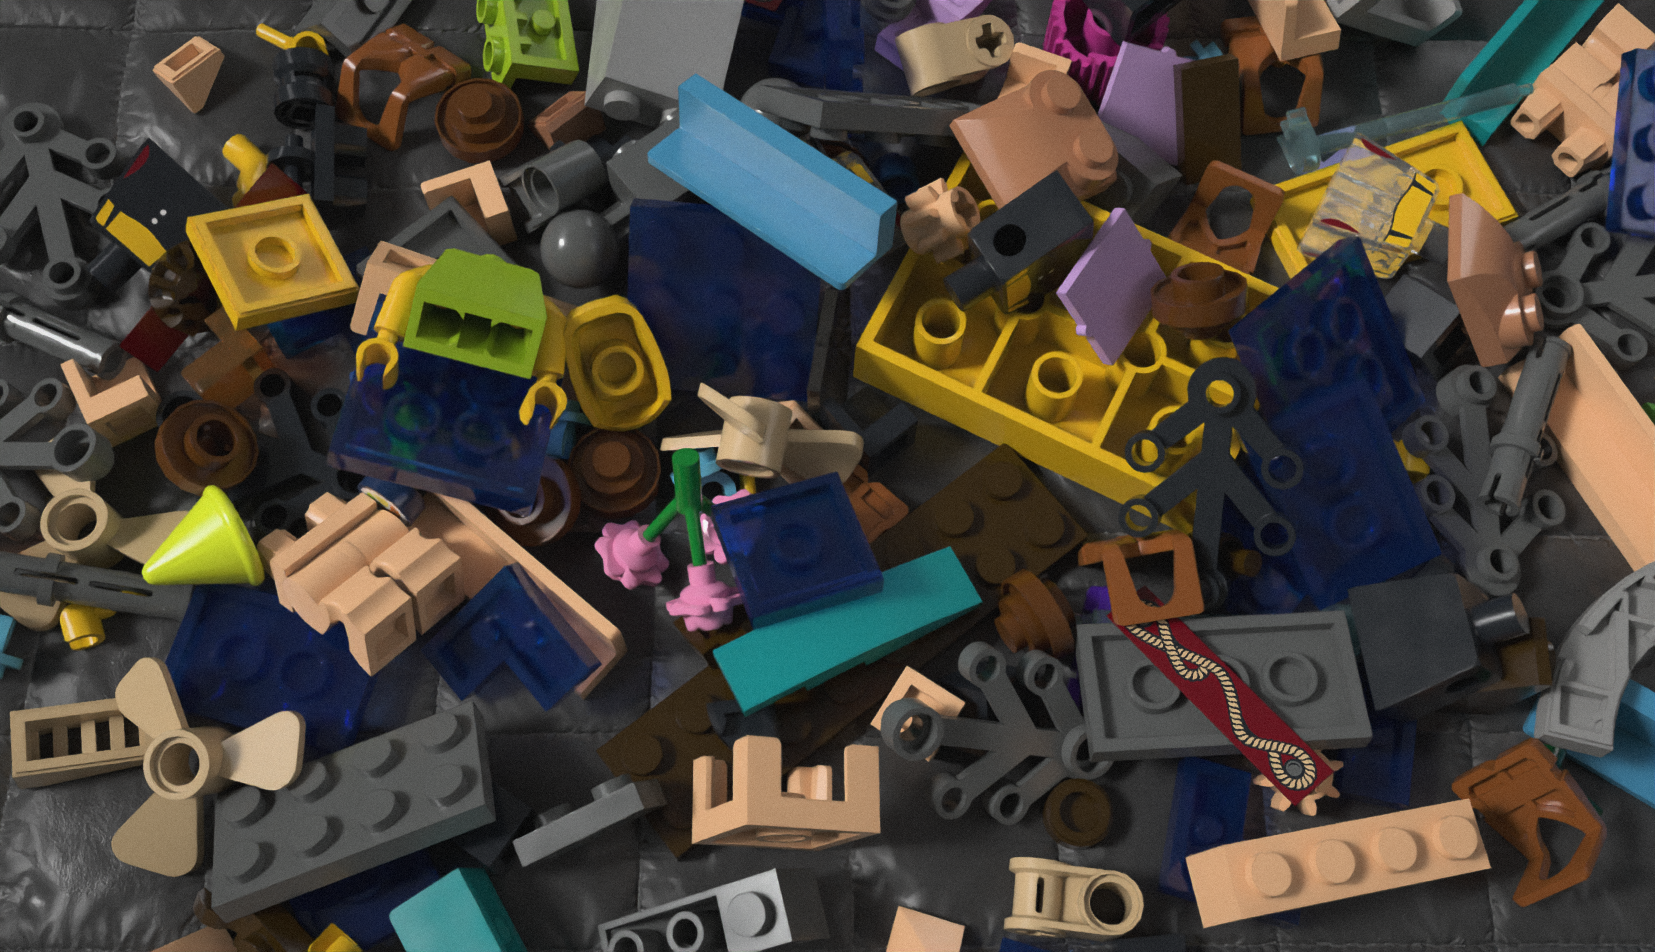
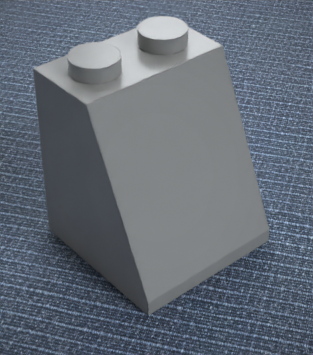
(653, 47)

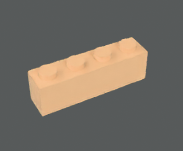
(1336, 862)

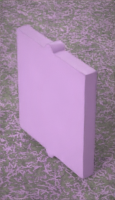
(1143, 97)
(1111, 286)

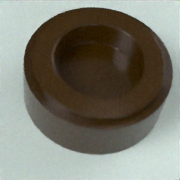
(1077, 814)

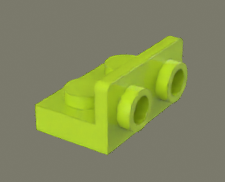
(528, 40)

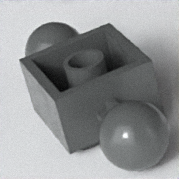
(585, 246)

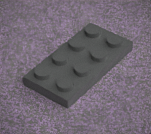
(876, 115)
(1290, 660)
(352, 812)

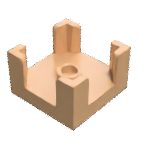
(783, 820)

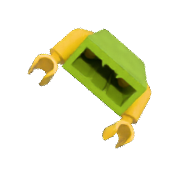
(475, 314)

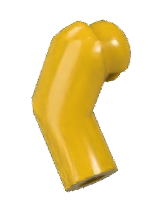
(248, 160)

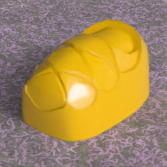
(615, 364)

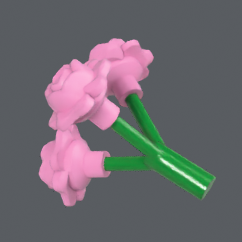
(635, 558)

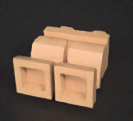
(1580, 94)
(366, 573)

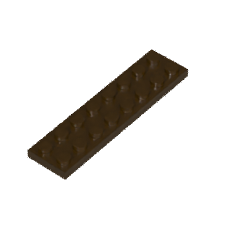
(996, 524)

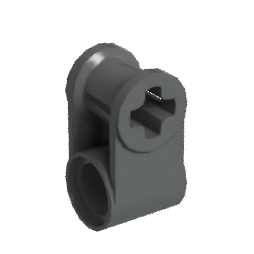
(555, 182)

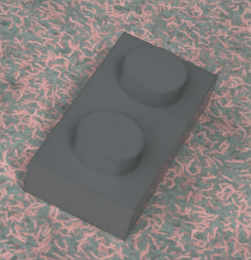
(565, 830)

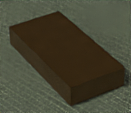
(1207, 115)

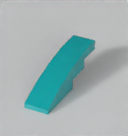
(832, 640)

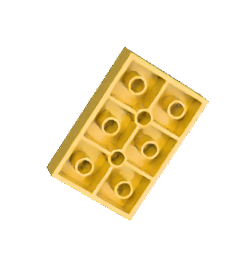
(1036, 380)

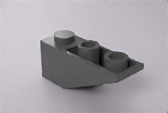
(749, 915)

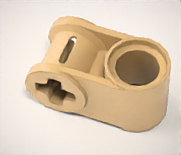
(953, 53)
(1066, 900)

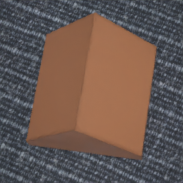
(567, 120)

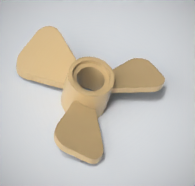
(760, 440)
(108, 543)
(169, 826)

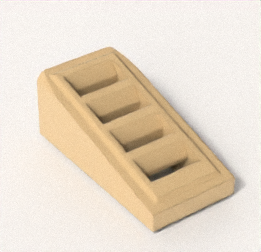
(29, 724)

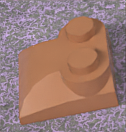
(1036, 133)
(1492, 283)

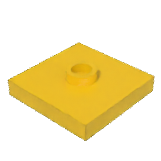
(272, 261)

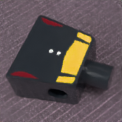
(146, 215)
(1023, 248)

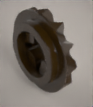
(169, 288)

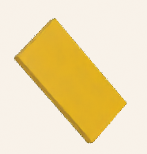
(1442, 154)

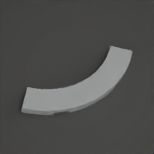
(1596, 667)

